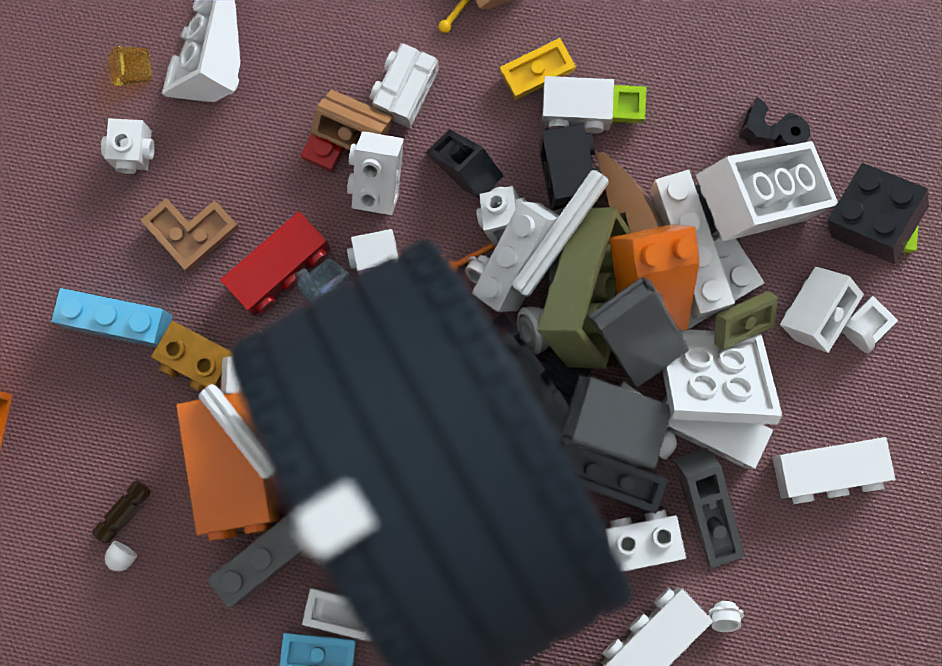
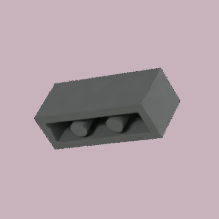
(258, 562)

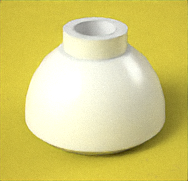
(527, 327)

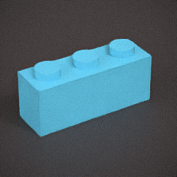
(110, 317)

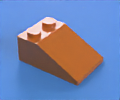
(666, 258)

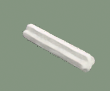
(236, 429)

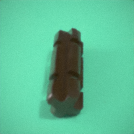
(121, 512)

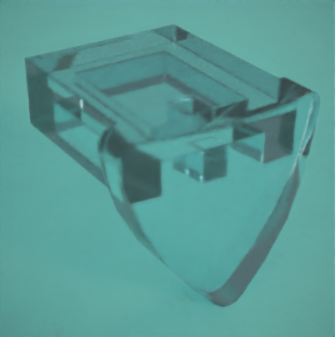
(321, 279)

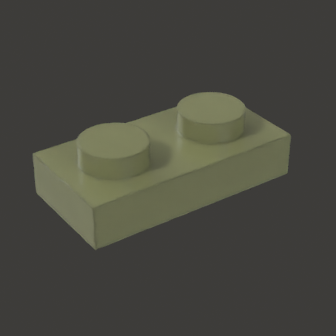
(745, 320)

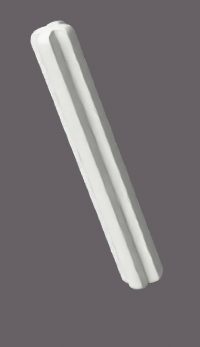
(560, 233)

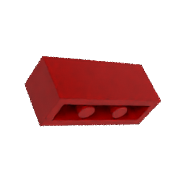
(275, 263)

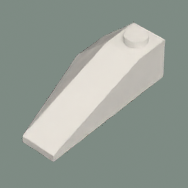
(209, 55)

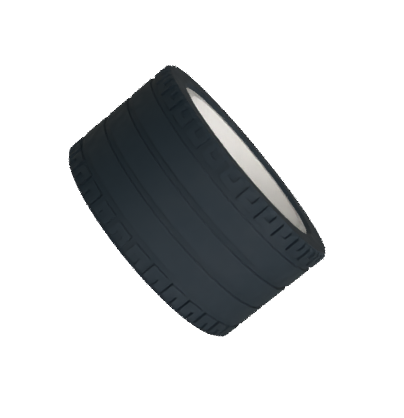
(476, 509)

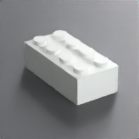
(766, 189)

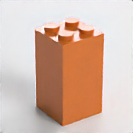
(221, 481)

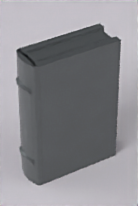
(640, 331)
(616, 423)

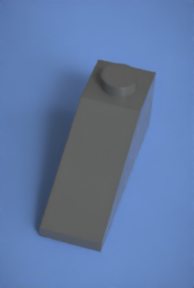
(709, 506)

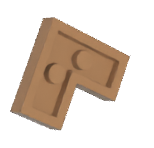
(190, 240)

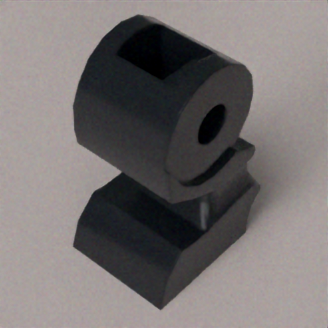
(788, 131)

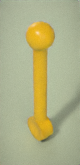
(445, 25)

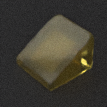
(129, 65)

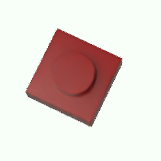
(322, 153)

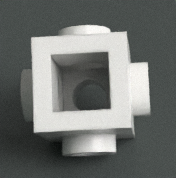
(127, 145)
(497, 211)

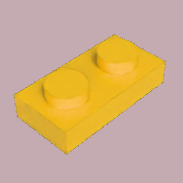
(529, 71)

